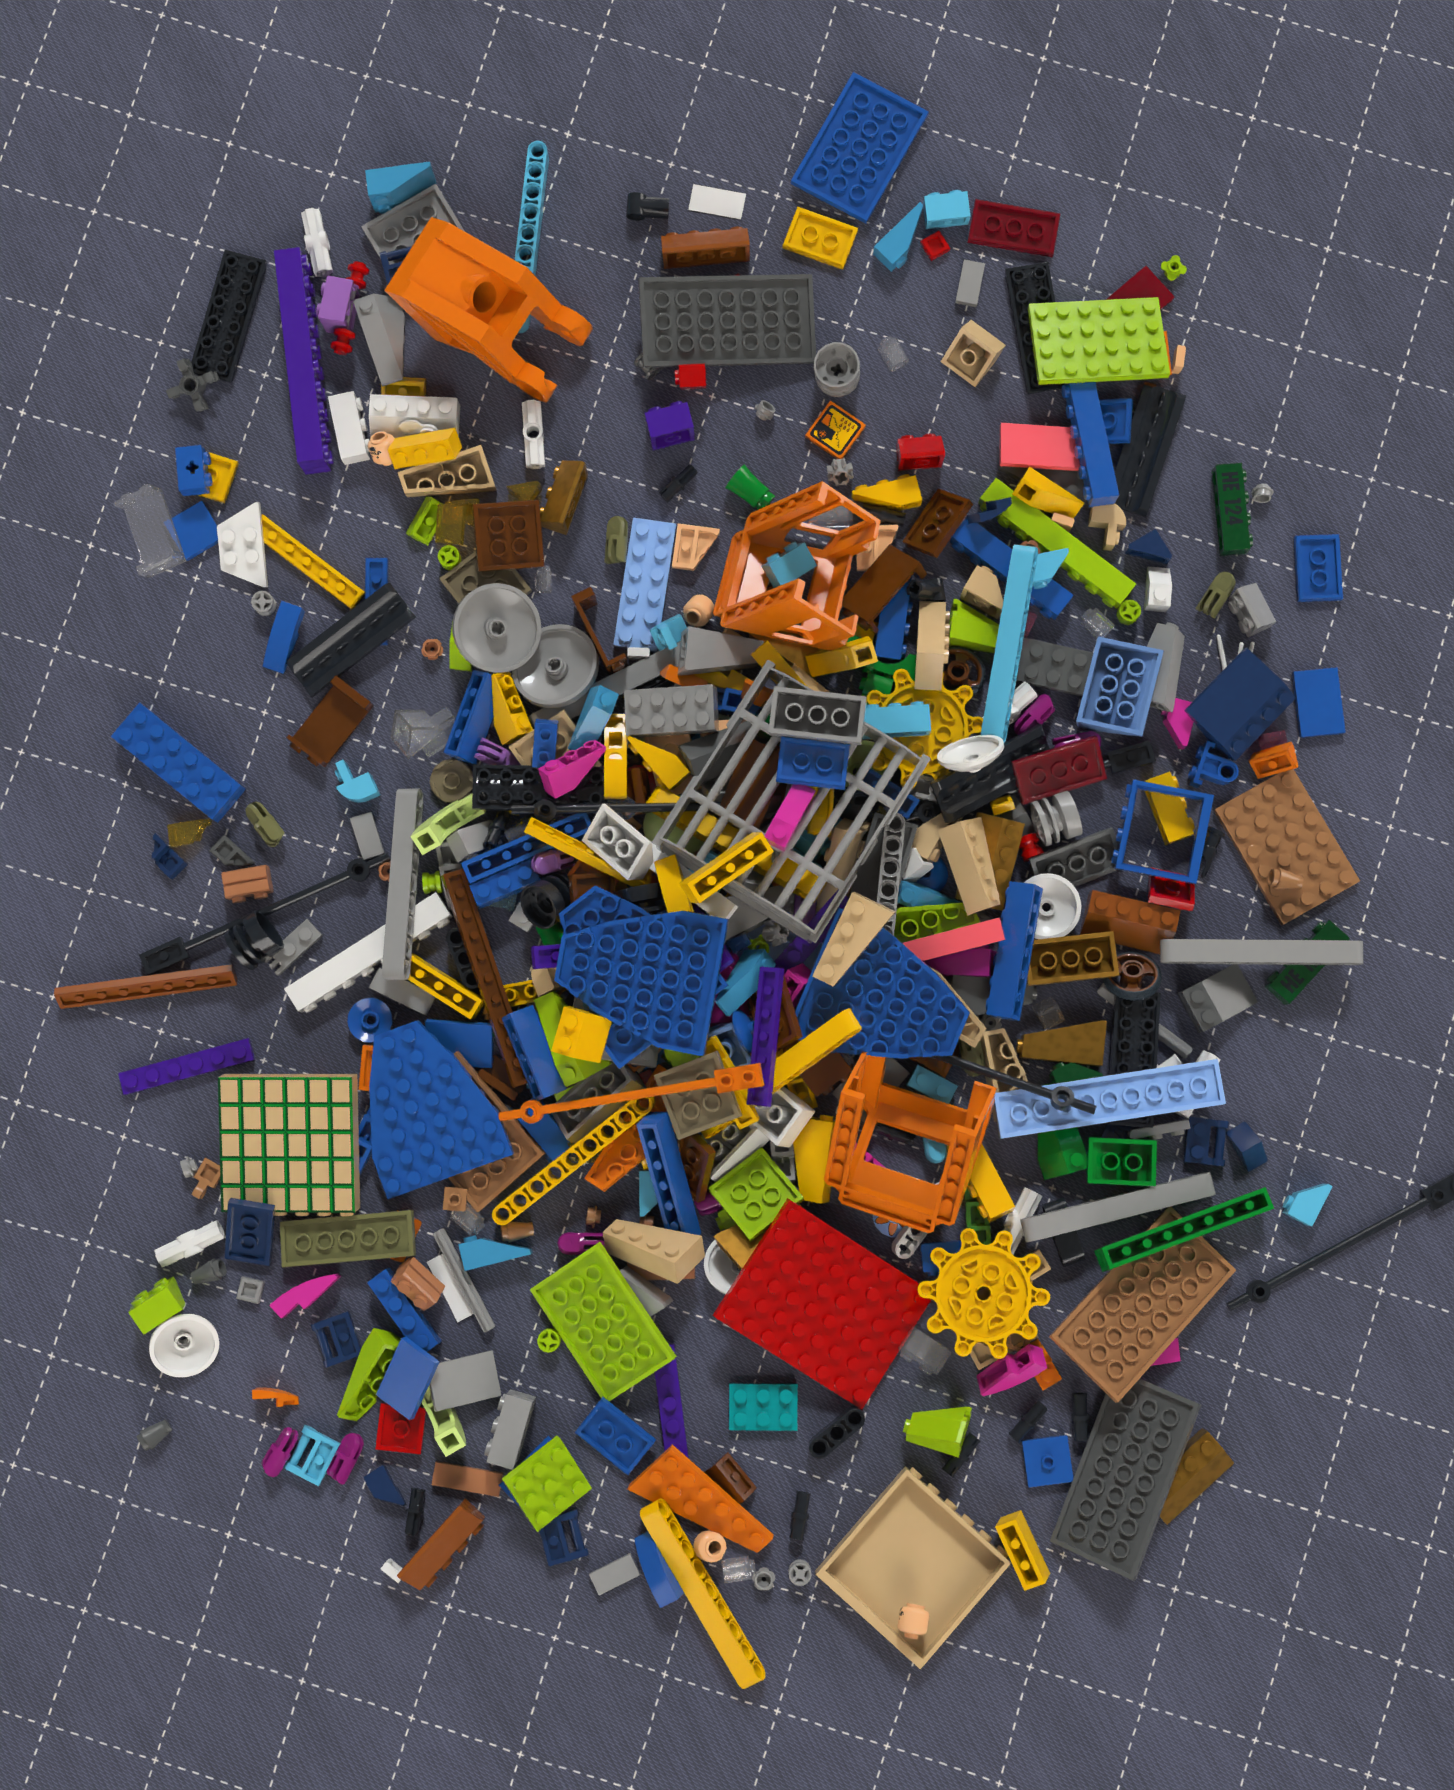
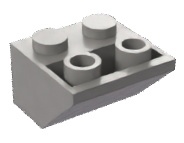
(1251, 610)

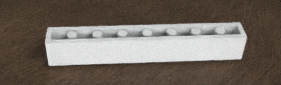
(361, 958)

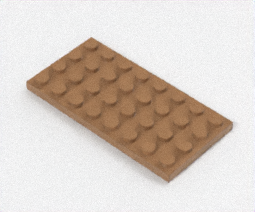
(1140, 1310)

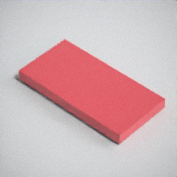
(1037, 447)

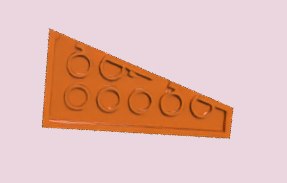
(626, 1150)
(699, 1499)

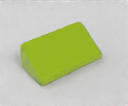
(424, 523)

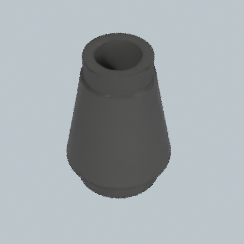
(210, 1271)
(154, 1434)

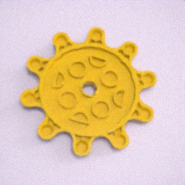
(947, 720)
(1002, 1311)

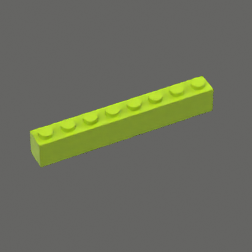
(1081, 561)

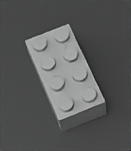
(671, 711)
(817, 715)

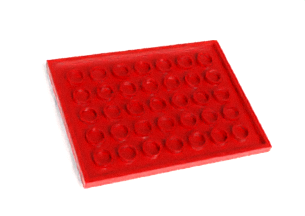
(823, 1304)

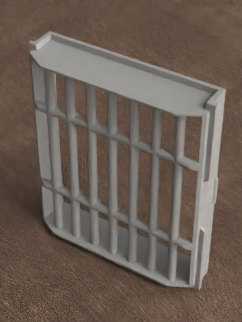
(736, 887)

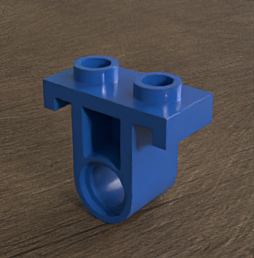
(1209, 767)

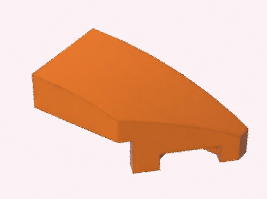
(282, 1397)

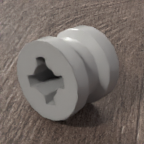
(262, 598)
(802, 1575)

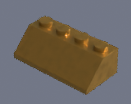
(1003, 843)
(1073, 958)
(1199, 1467)

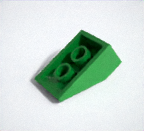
(1121, 1161)

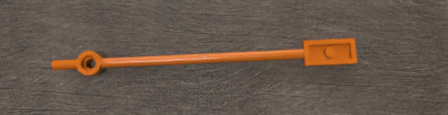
(725, 1080)

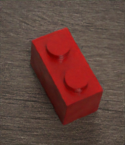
(691, 376)

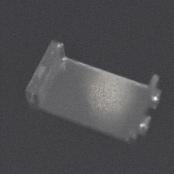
(152, 530)

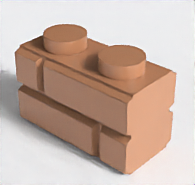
(247, 883)
(417, 1283)

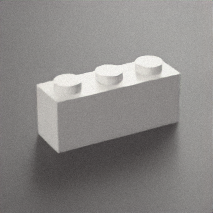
(349, 427)

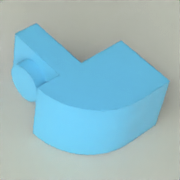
(668, 632)
(355, 789)

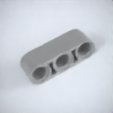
(403, 992)

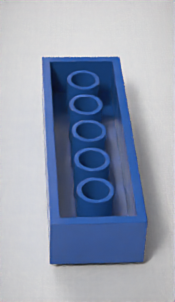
(178, 762)

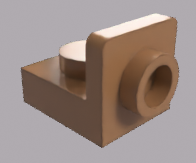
(455, 1199)

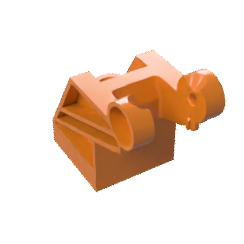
(479, 302)

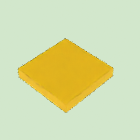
(222, 473)

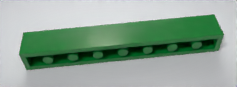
(1183, 1229)

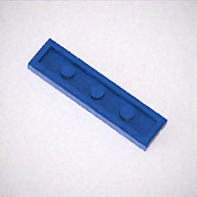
(375, 576)

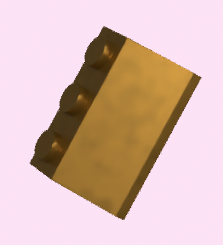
(563, 496)

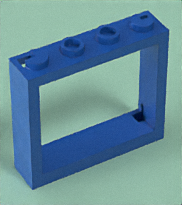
(1199, 838)

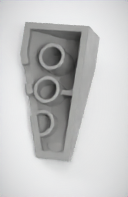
(384, 332)

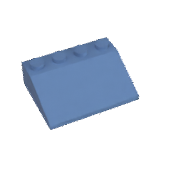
(1119, 687)

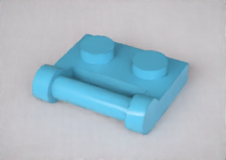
(318, 1459)

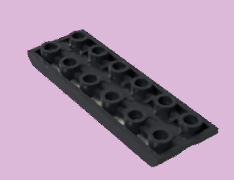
(1028, 286)
(228, 315)
(1149, 444)
(350, 639)
(508, 785)
(965, 791)
(1135, 1042)

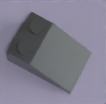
(1217, 998)

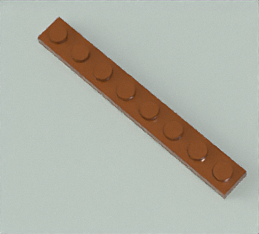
(145, 986)

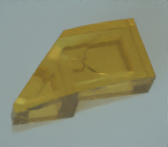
(187, 832)

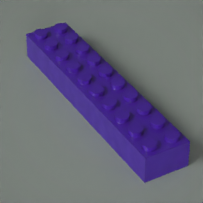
(302, 361)

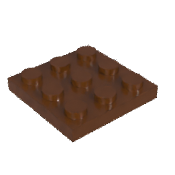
(508, 535)

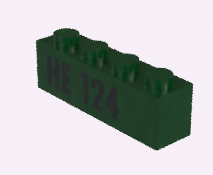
(1231, 509)
(1294, 978)

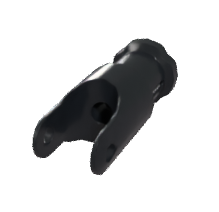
(1212, 840)

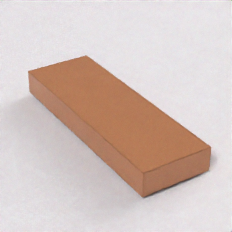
(467, 1478)

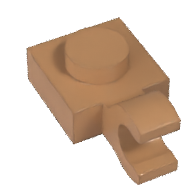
(208, 1175)

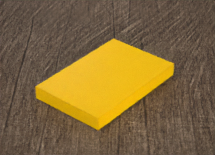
(820, 238)

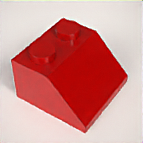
(920, 452)

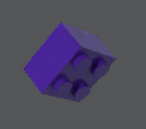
(669, 425)

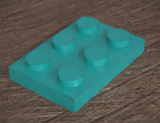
(763, 1406)

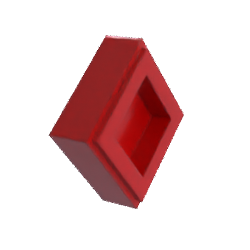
(935, 245)

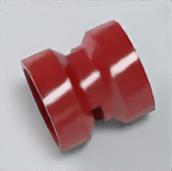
(1030, 847)

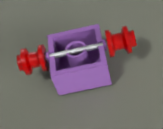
(337, 307)

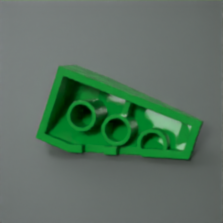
(1061, 1152)

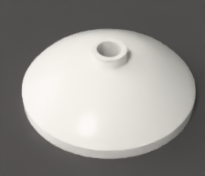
(971, 753)
(1064, 906)
(719, 1268)
(184, 1356)

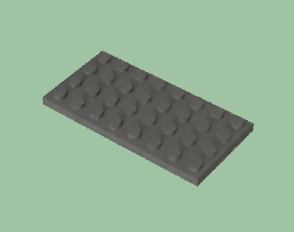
(727, 320)
(1125, 1477)

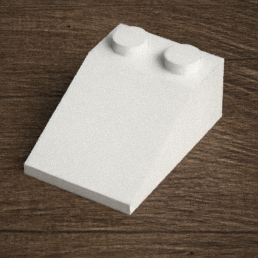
(784, 1118)

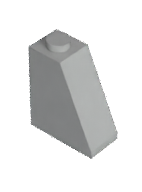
(648, 1294)

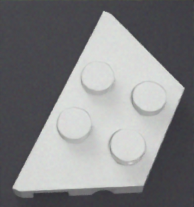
(243, 546)

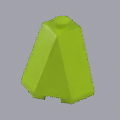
(971, 628)
(939, 1429)

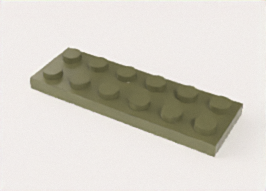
(347, 1238)

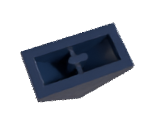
(1150, 548)
(1247, 1146)

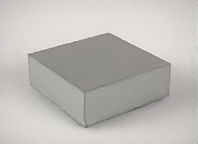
(250, 1290)

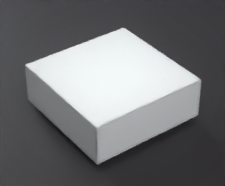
(638, 653)
(392, 1569)

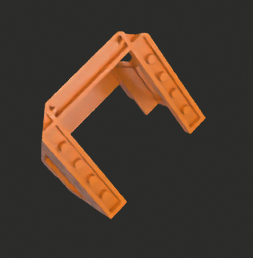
(742, 593)
(888, 1191)

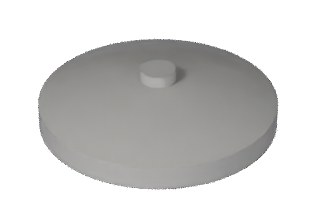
(496, 628)
(559, 669)

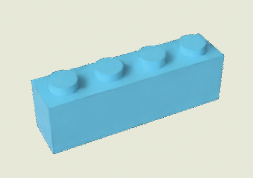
(900, 720)

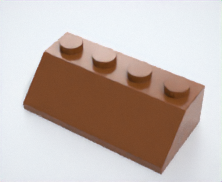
(705, 248)
(1132, 921)
(441, 1545)

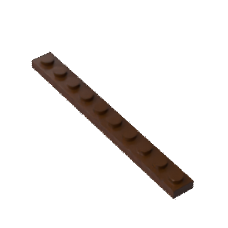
(483, 967)

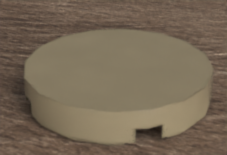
(451, 780)

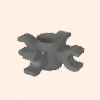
(199, 401)

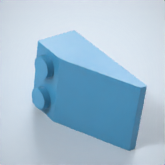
(396, 184)

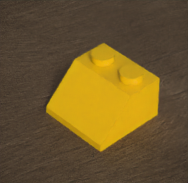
(581, 1034)

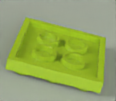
(754, 1193)
(546, 1483)

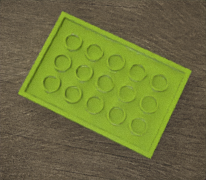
(1098, 341)
(603, 1322)

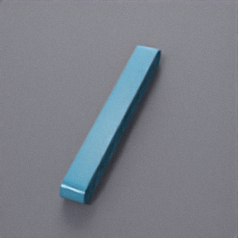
(532, 206)
(1009, 641)

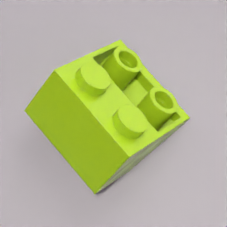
(157, 1305)

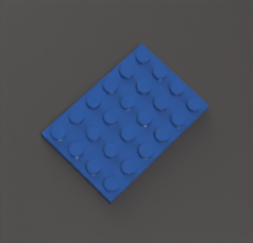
(859, 147)

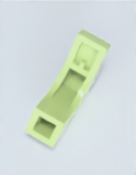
(443, 823)
(446, 1425)

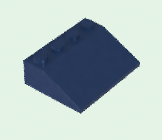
(1239, 704)

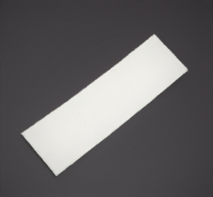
(452, 1289)

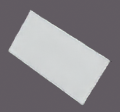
(717, 201)

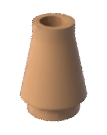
(1283, 879)
(516, 1230)

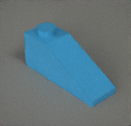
(895, 245)
(593, 716)
(916, 894)
(743, 980)
(484, 1252)

